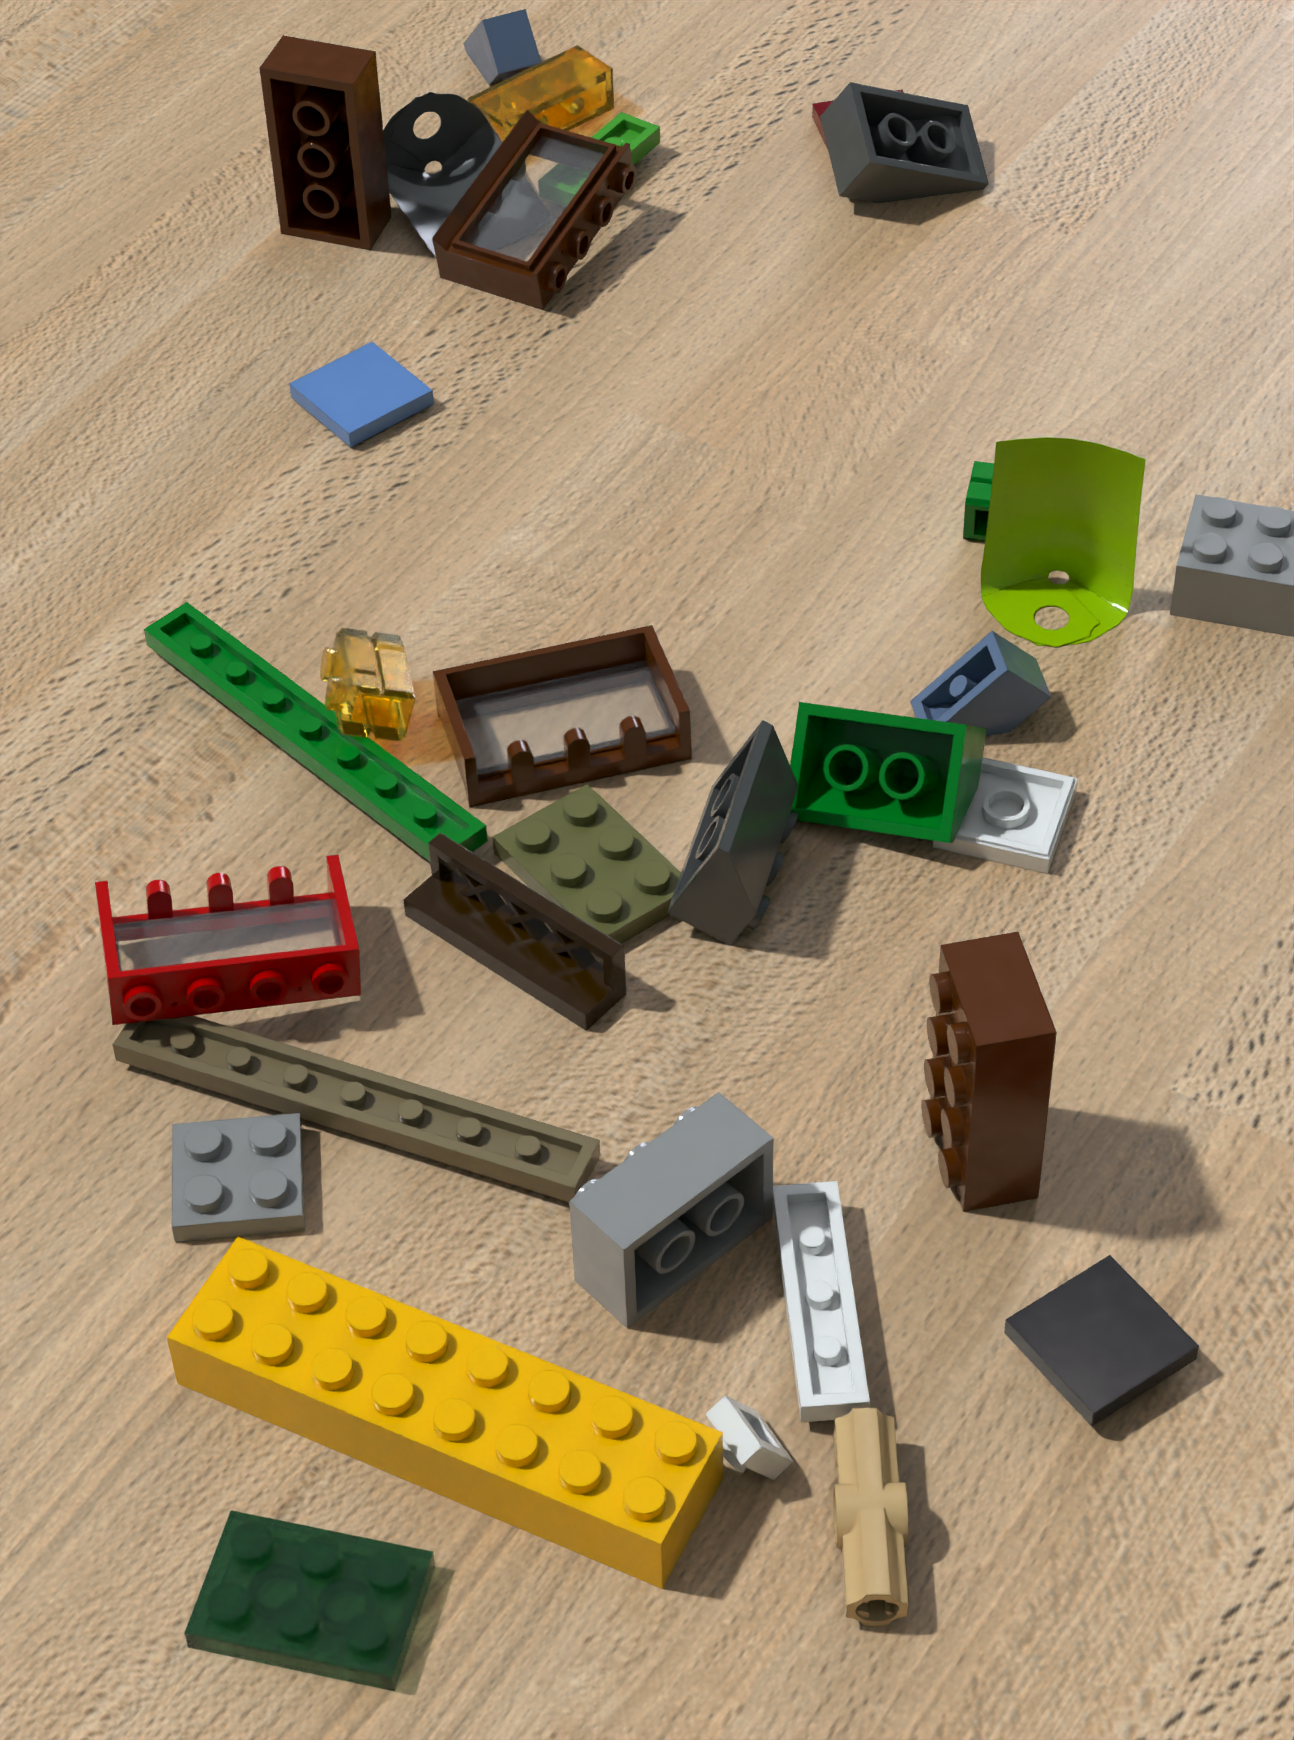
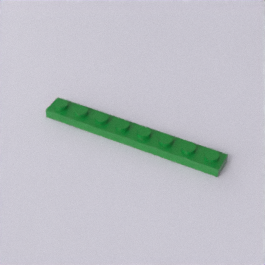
(310, 733)

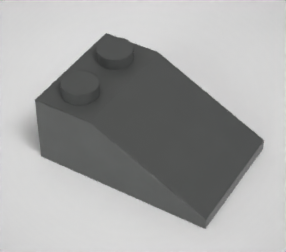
(900, 145)

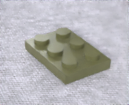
(591, 864)

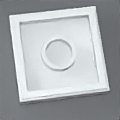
(1015, 816)

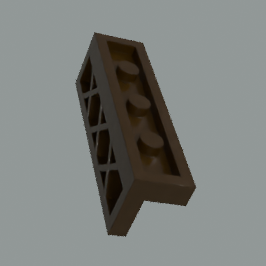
(514, 936)

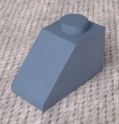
(503, 46)
(986, 688)

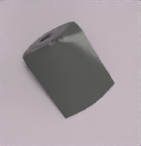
(460, 145)

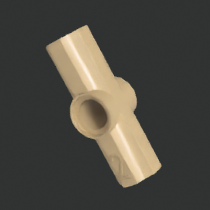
(870, 1517)

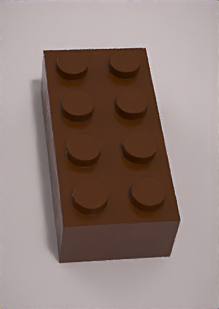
(326, 141)
(988, 1071)

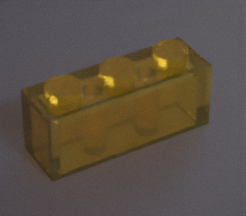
(556, 92)

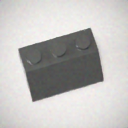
(738, 841)

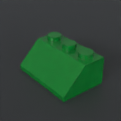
(884, 771)

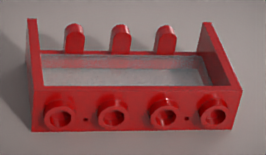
(229, 951)

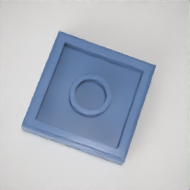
(361, 394)

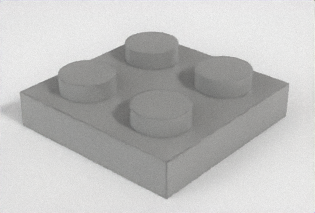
(237, 1177)

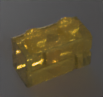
(368, 684)

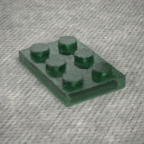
(311, 1600)

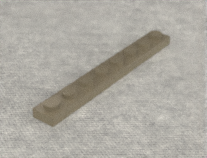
(363, 1103)

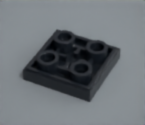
(1101, 1340)

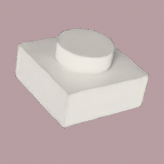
(748, 1439)

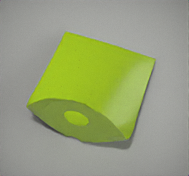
(1067, 511)

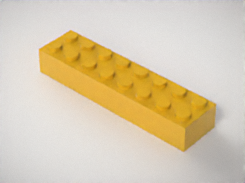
(449, 1410)

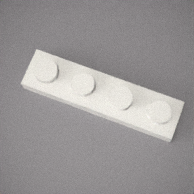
(819, 1301)

